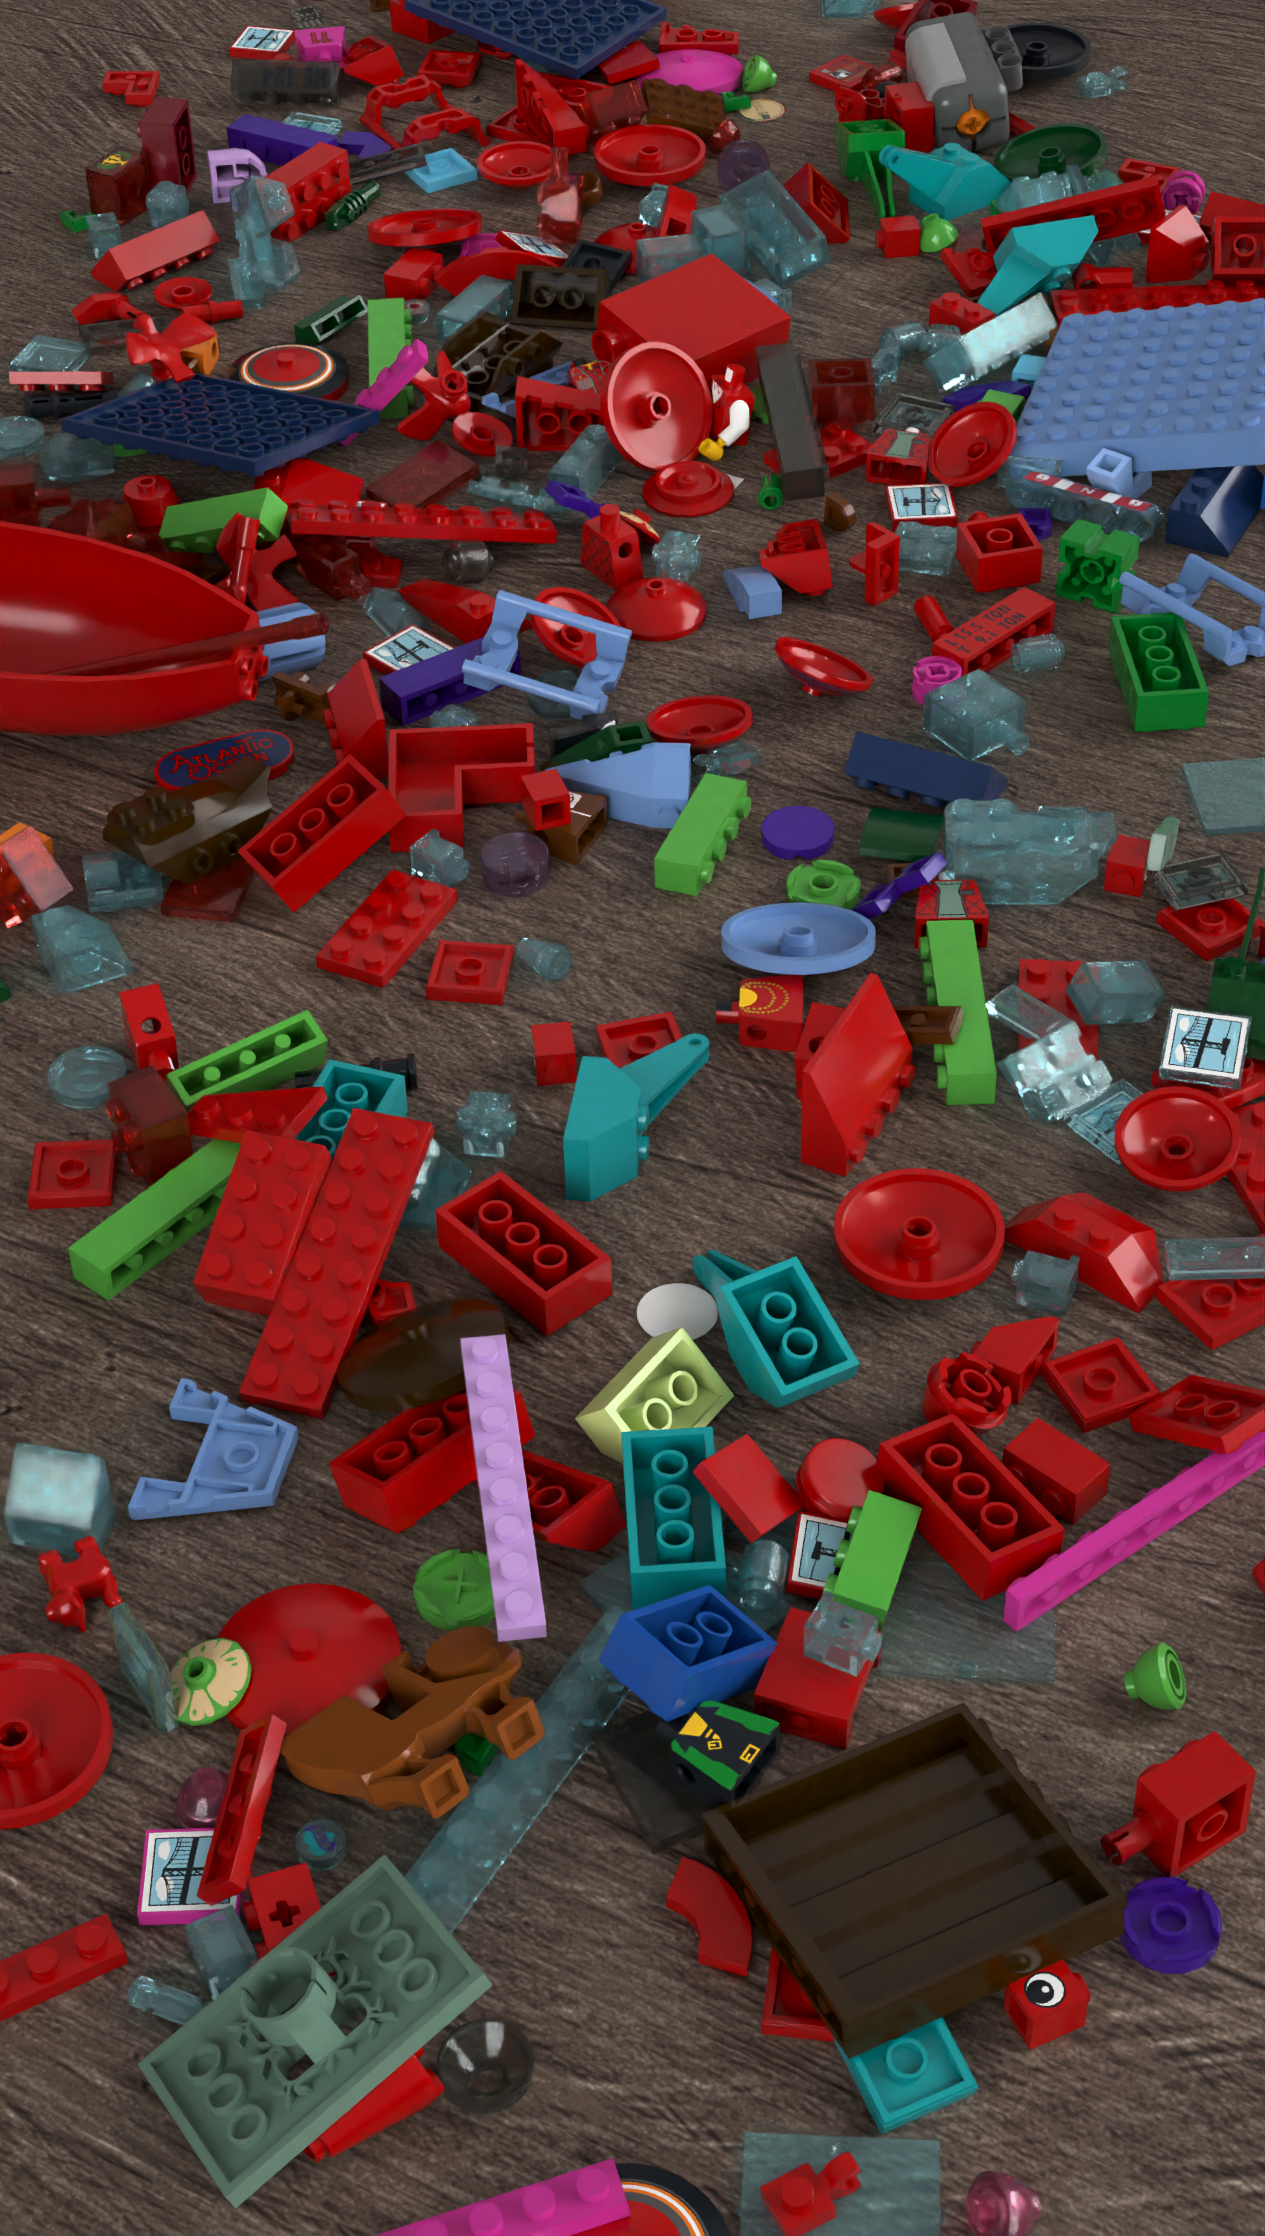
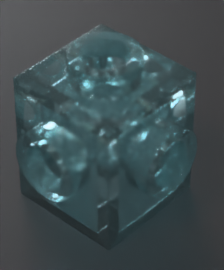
(167, 203)
(677, 555)
(486, 1123)

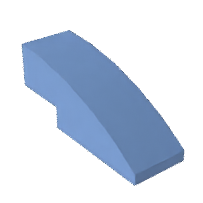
(754, 591)

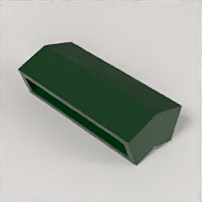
(329, 319)

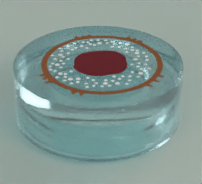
(419, 310)

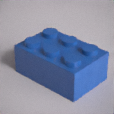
(687, 1652)

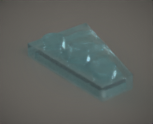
(517, 493)

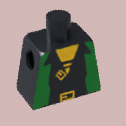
(720, 1750)

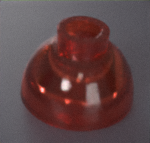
(725, 133)

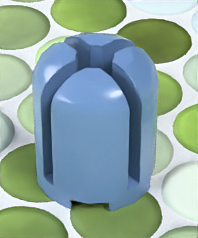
(291, 654)

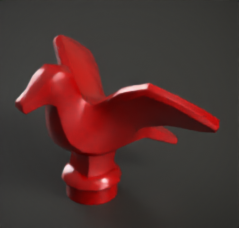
(164, 348)
(444, 397)
(262, 589)

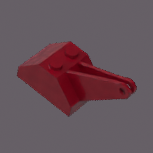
(932, 9)

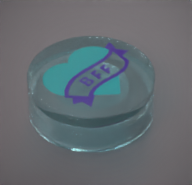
(321, 1844)

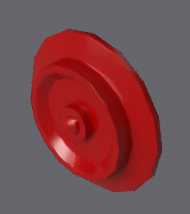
(688, 489)

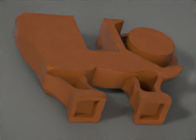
(389, 1762)

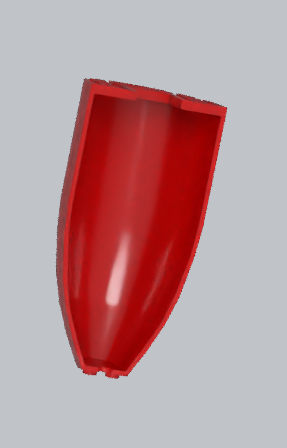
(93, 601)

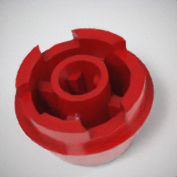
(149, 499)
(968, 1390)

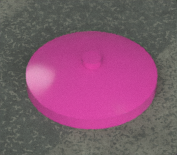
(697, 69)

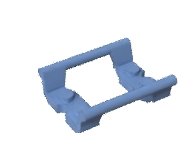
(1178, 597)
(501, 649)

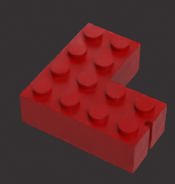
(447, 767)

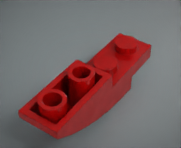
(676, 212)

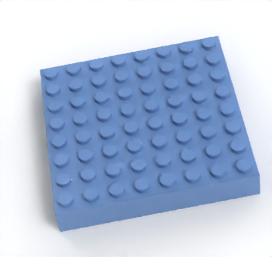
(1154, 387)

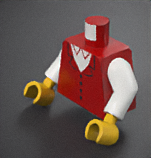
(731, 412)

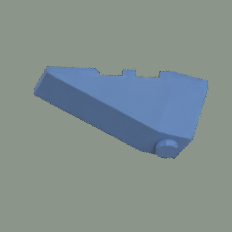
(639, 786)

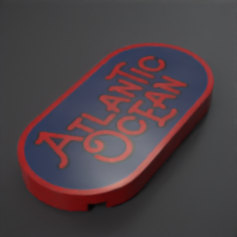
(208, 758)

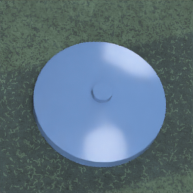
(798, 938)

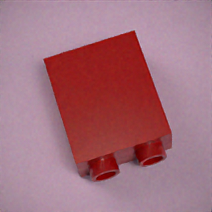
(700, 311)

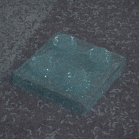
(927, 548)

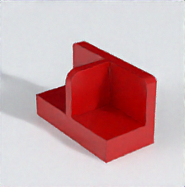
(879, 563)

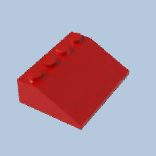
(310, 481)
(854, 1081)

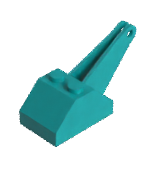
(946, 180)
(1037, 260)
(615, 1107)
(776, 1328)

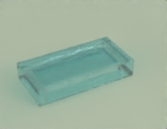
(1024, 1013)

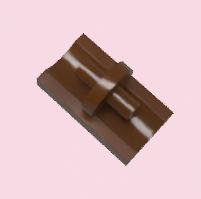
(299, 697)

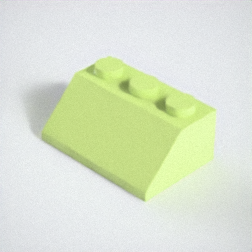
(658, 1389)

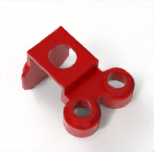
(859, 106)

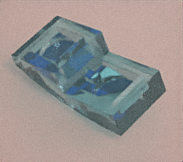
(887, 364)

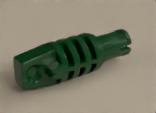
(351, 206)

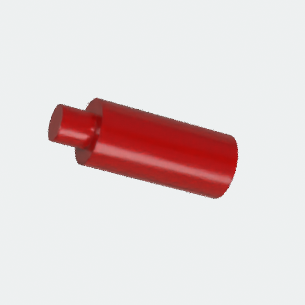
(932, 617)

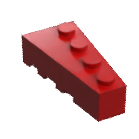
(552, 414)

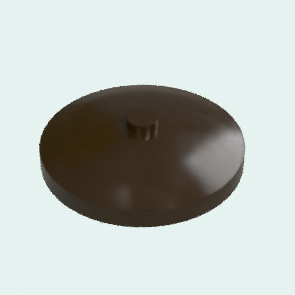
(416, 1354)

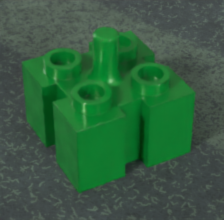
(1095, 564)

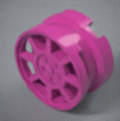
(1184, 191)
(933, 673)

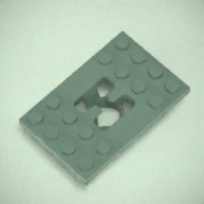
(235, 2090)

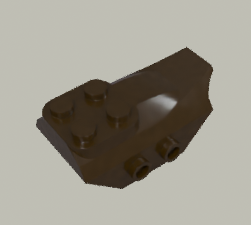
(495, 354)
(195, 826)

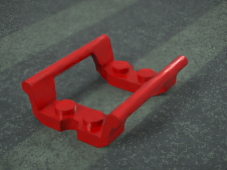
(423, 127)

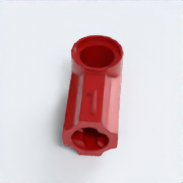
(1102, 277)

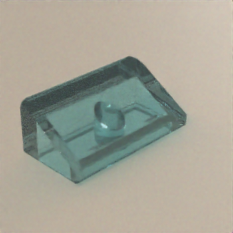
(391, 611)

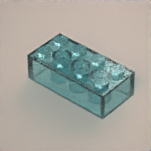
(780, 231)
(991, 344)

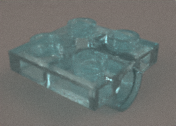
(119, 882)

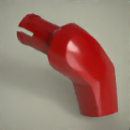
(105, 306)

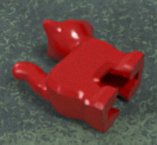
(77, 1581)

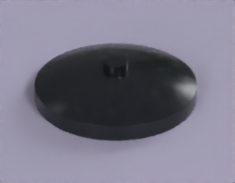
(1050, 50)

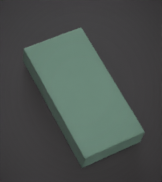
(1162, 844)

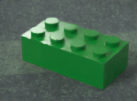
(1158, 672)

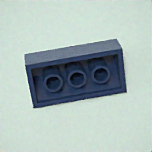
(1215, 509)
(920, 772)

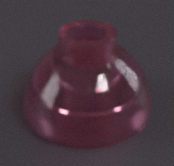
(201, 1798)
(1001, 2205)

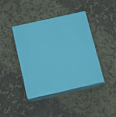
(443, 171)

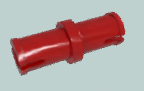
(214, 312)

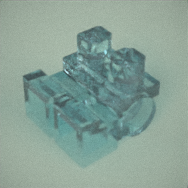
(1055, 1074)

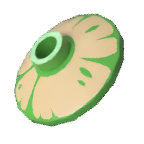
(210, 1681)

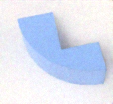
(1114, 473)

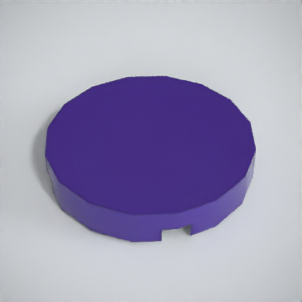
(797, 832)
(1170, 1925)

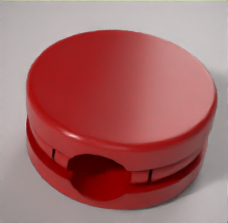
(837, 1478)

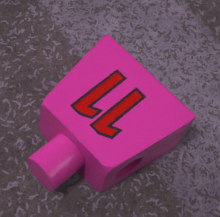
(321, 44)

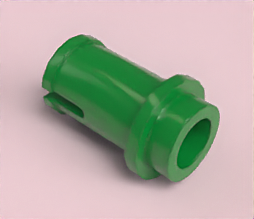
(771, 495)

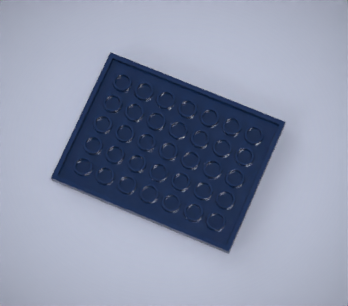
(552, 33)
(221, 423)

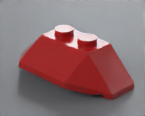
(1113, 1248)

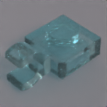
(1099, 84)
(730, 758)

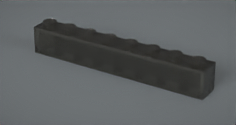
(792, 422)

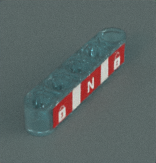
(1098, 501)

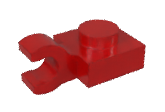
(804, 2200)

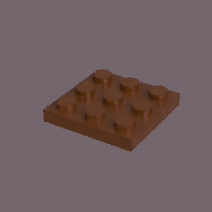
(682, 107)

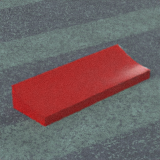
(1116, 211)

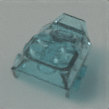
(258, 209)
(1023, 853)

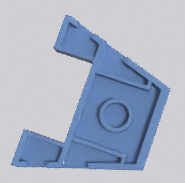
(235, 1467)

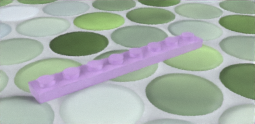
(503, 1489)

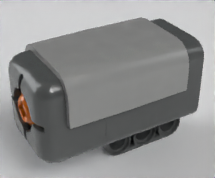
(965, 78)

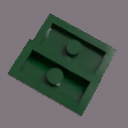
(900, 834)

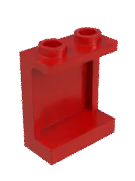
(806, 1694)

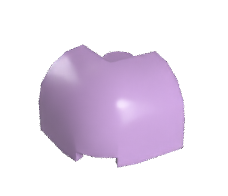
(230, 169)

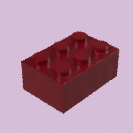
(168, 142)

